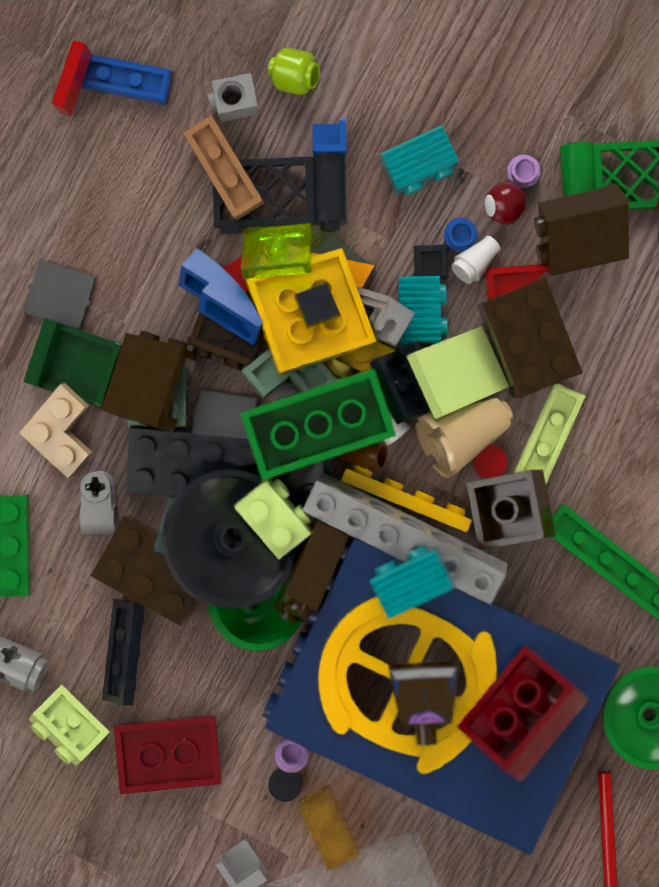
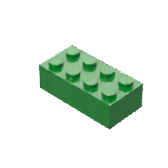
(318, 424)

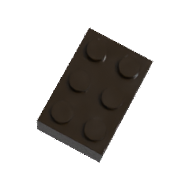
(529, 338)
(142, 573)

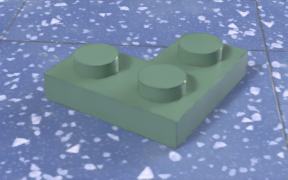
(265, 378)

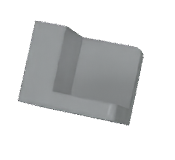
(242, 866)

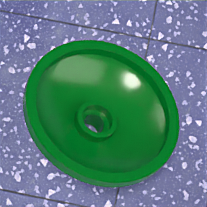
(253, 627)
(623, 718)

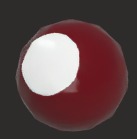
(505, 202)

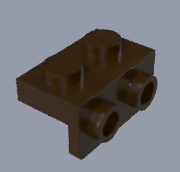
(214, 339)

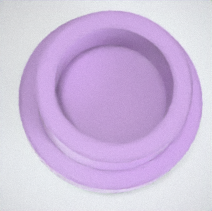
(523, 171)
(290, 756)

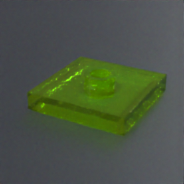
(277, 251)

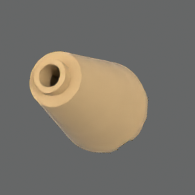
(462, 433)

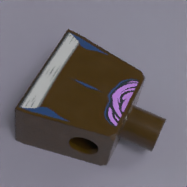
(424, 696)

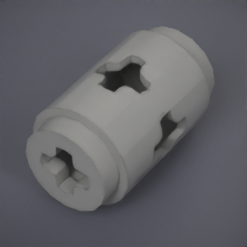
(21, 668)

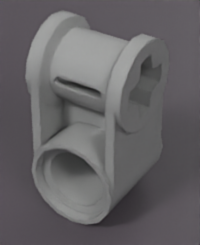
(99, 511)

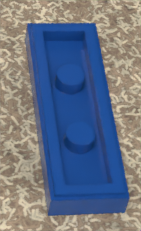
(127, 79)

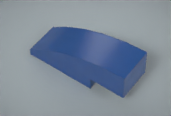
(220, 296)

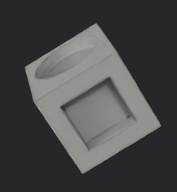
(238, 84)

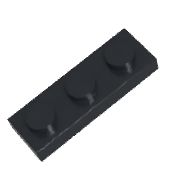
(123, 652)

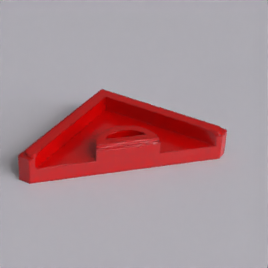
(506, 279)

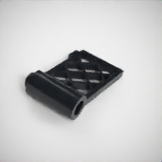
(324, 194)

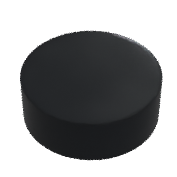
(284, 785)

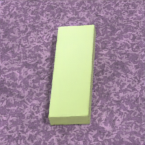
(550, 430)

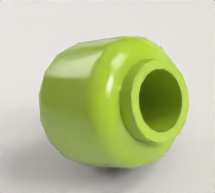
(294, 71)

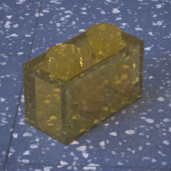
(328, 827)

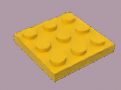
(284, 328)

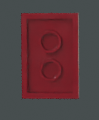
(167, 754)

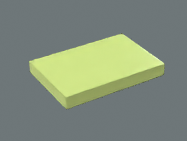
(457, 372)

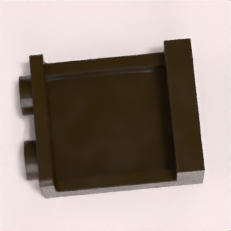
(146, 379)

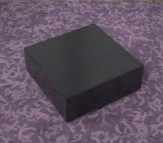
(431, 261)
(317, 305)

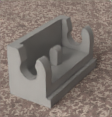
(385, 316)

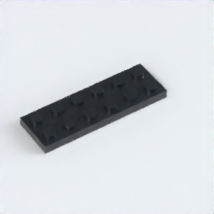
(168, 461)

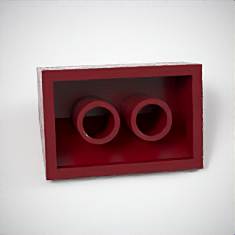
(522, 713)

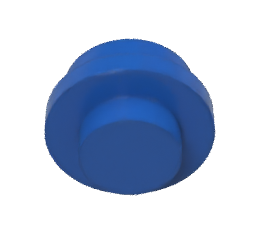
(460, 234)

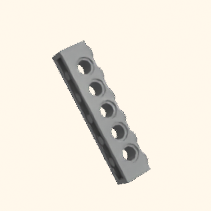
(401, 533)

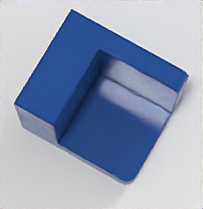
(330, 138)

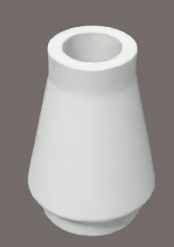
(474, 261)

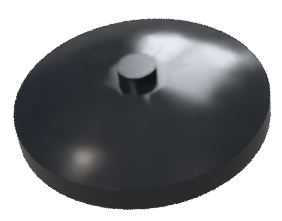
(214, 547)

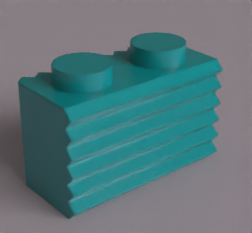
(419, 161)
(424, 298)
(412, 581)

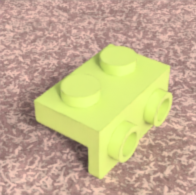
(274, 516)

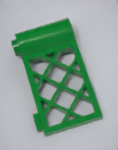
(584, 171)

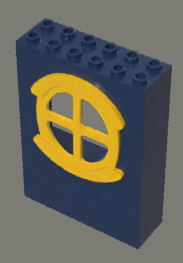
(454, 773)

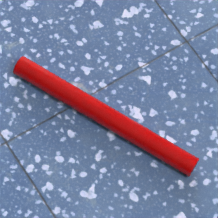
(607, 829)

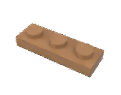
(223, 167)

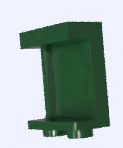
(73, 358)

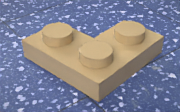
(50, 431)

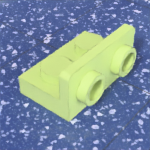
(67, 726)

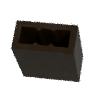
(583, 230)
(310, 573)

